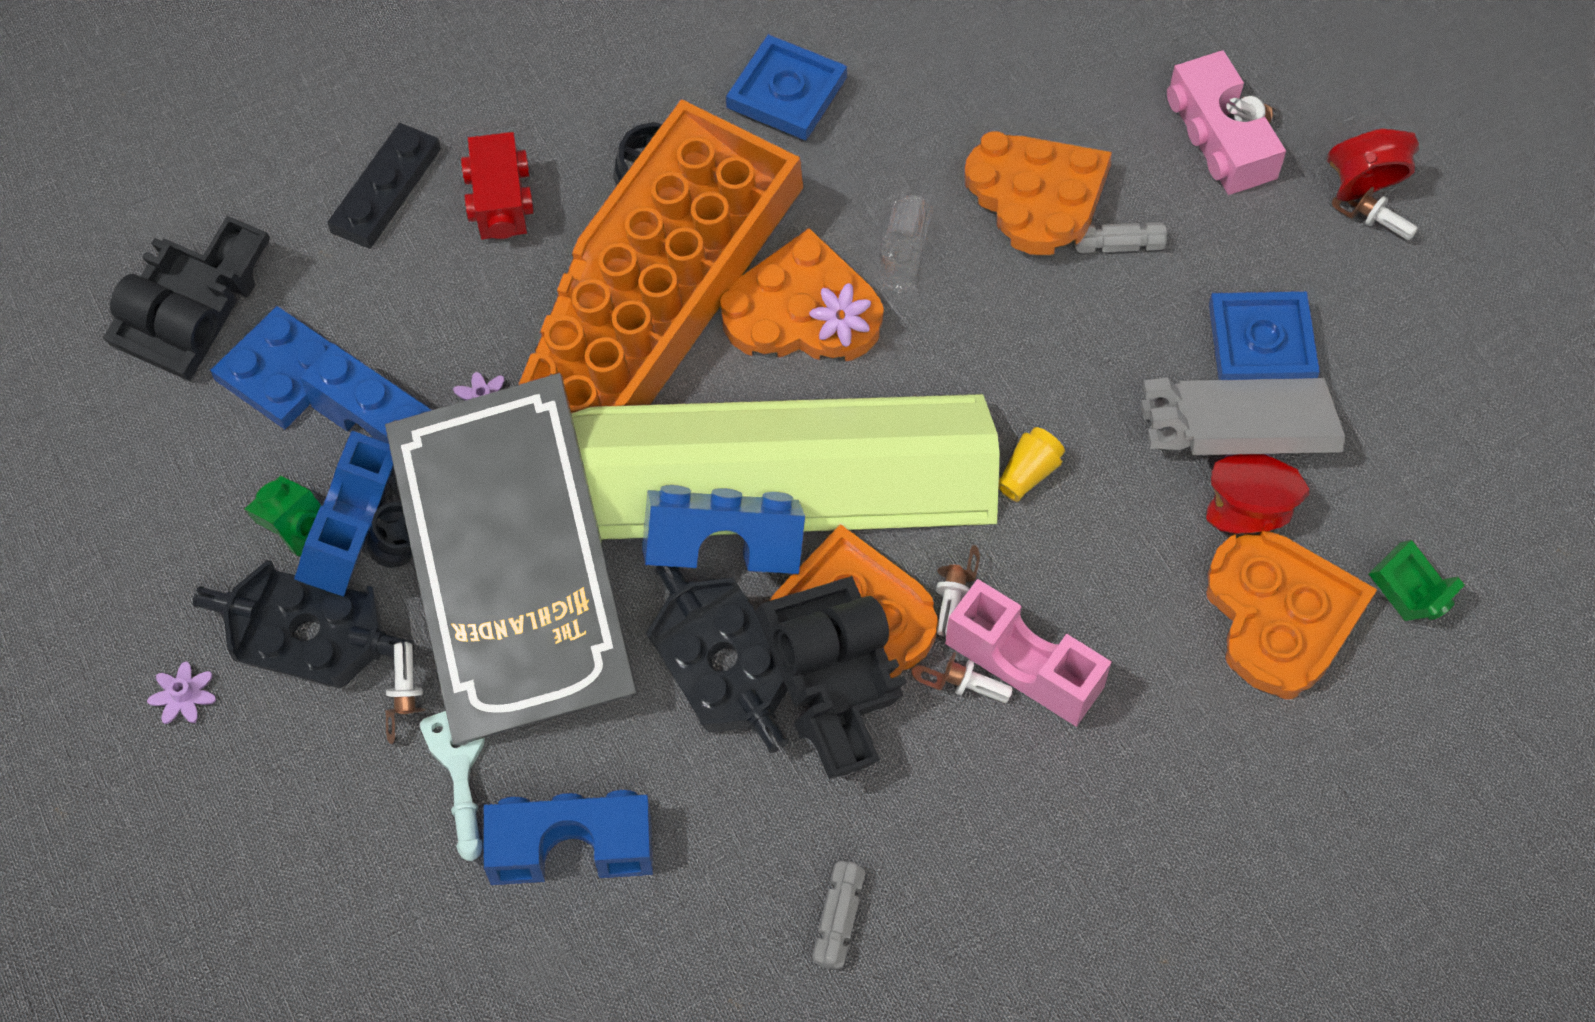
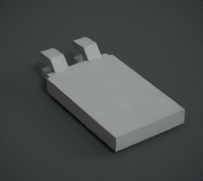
(1242, 416)

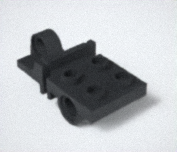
(184, 298)
(835, 662)

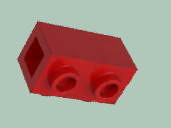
(498, 194)

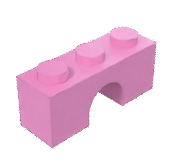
(1235, 151)
(1058, 676)

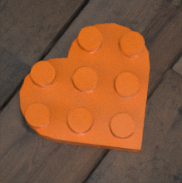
(1038, 188)
(773, 301)
(903, 599)
(1285, 610)

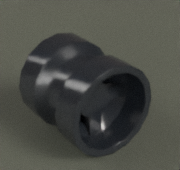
(389, 523)

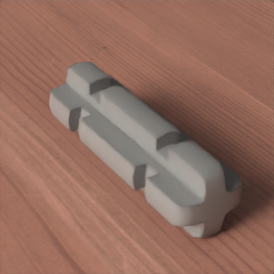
(1123, 237)
(838, 915)

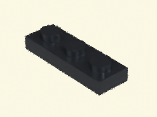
(384, 185)

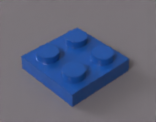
(786, 87)
(1263, 336)
(268, 366)

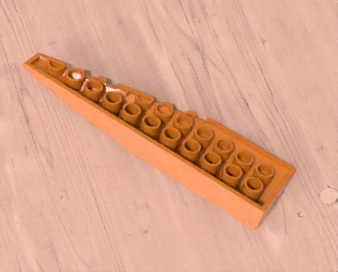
(662, 258)

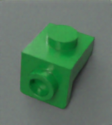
(286, 511)
(1414, 584)

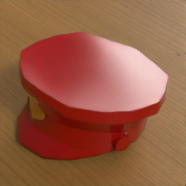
(1373, 160)
(1254, 493)

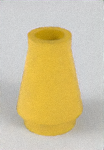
(1031, 462)

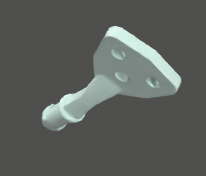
(459, 763)

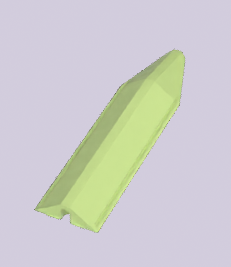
(841, 458)

